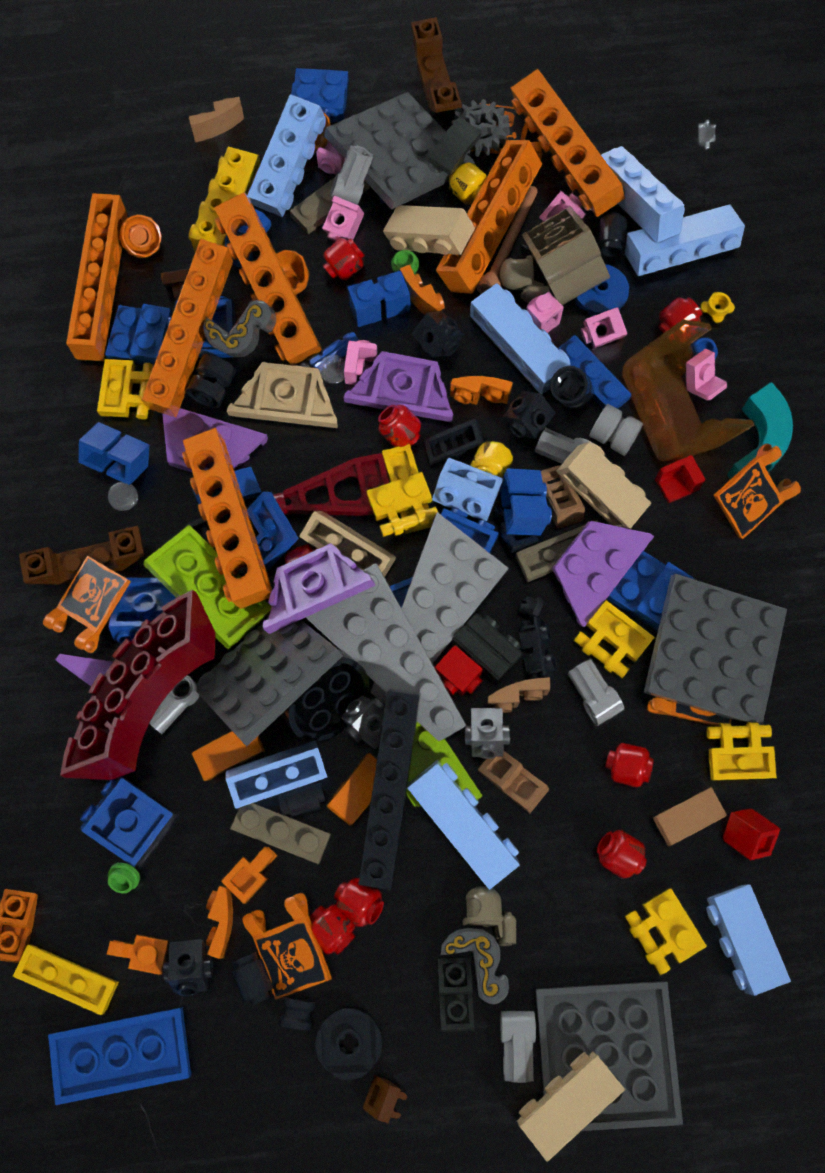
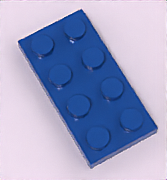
(119, 1056)

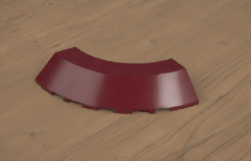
(135, 687)

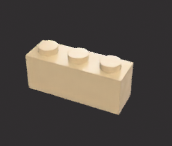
(429, 229)
(604, 485)
(325, 529)
(569, 1104)

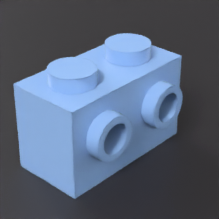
(467, 489)

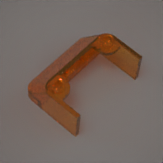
(664, 402)

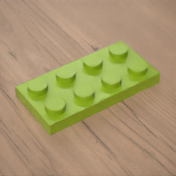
(189, 564)

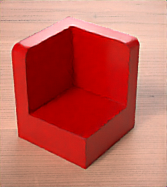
(680, 479)
(751, 834)

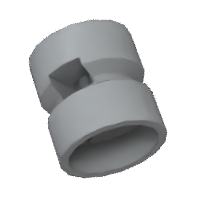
(615, 429)

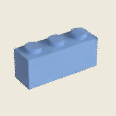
(275, 774)
(747, 940)

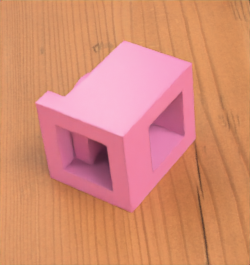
(352, 218)
(545, 309)
(611, 321)

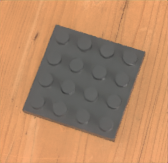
(401, 140)
(715, 650)
(265, 676)
(631, 1035)

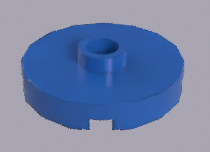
(599, 301)

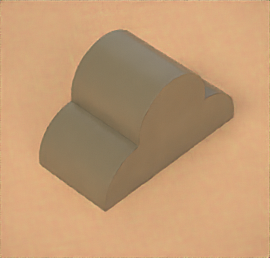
(566, 255)

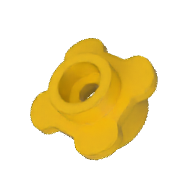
(721, 300)

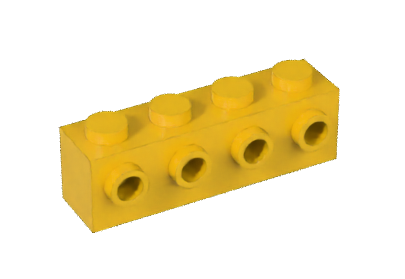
(233, 177)

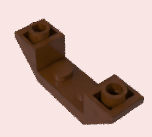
(428, 44)
(47, 567)

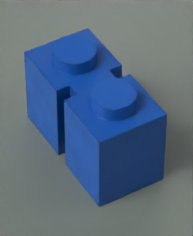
(366, 298)
(104, 445)
(526, 495)

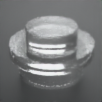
(706, 133)
(332, 368)
(122, 496)

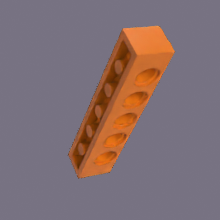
(535, 92)
(241, 212)
(492, 215)
(97, 278)
(185, 331)
(255, 585)

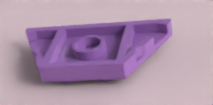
(403, 381)
(239, 440)
(596, 565)
(313, 585)

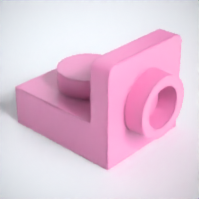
(329, 159)
(560, 203)
(357, 354)
(701, 376)

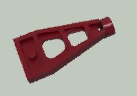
(369, 472)

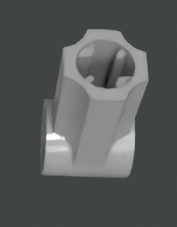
(350, 181)
(557, 445)
(599, 699)
(173, 705)
(518, 1036)

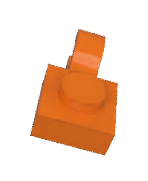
(247, 876)
(145, 954)

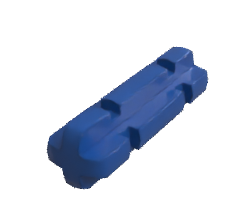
(338, 348)

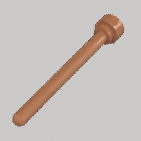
(492, 277)

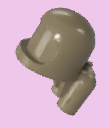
(519, 275)
(485, 910)

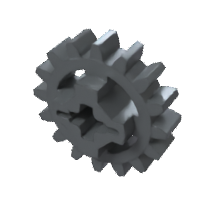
(485, 119)

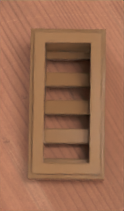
(566, 512)

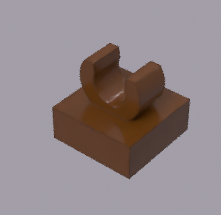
(175, 281)
(382, 1099)

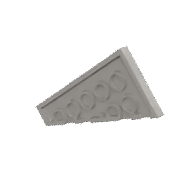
(446, 587)
(383, 642)

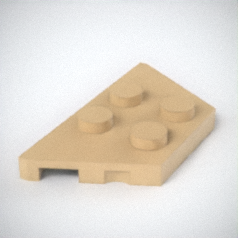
(285, 395)

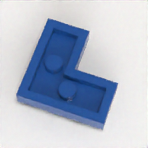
(274, 529)

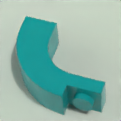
(773, 423)

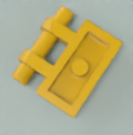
(117, 386)
(399, 497)
(620, 632)
(742, 762)
(674, 927)

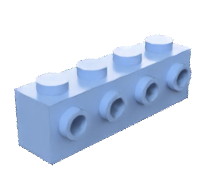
(287, 155)
(645, 196)
(700, 237)
(518, 336)
(463, 824)

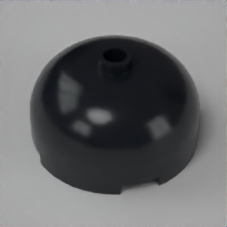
(307, 714)

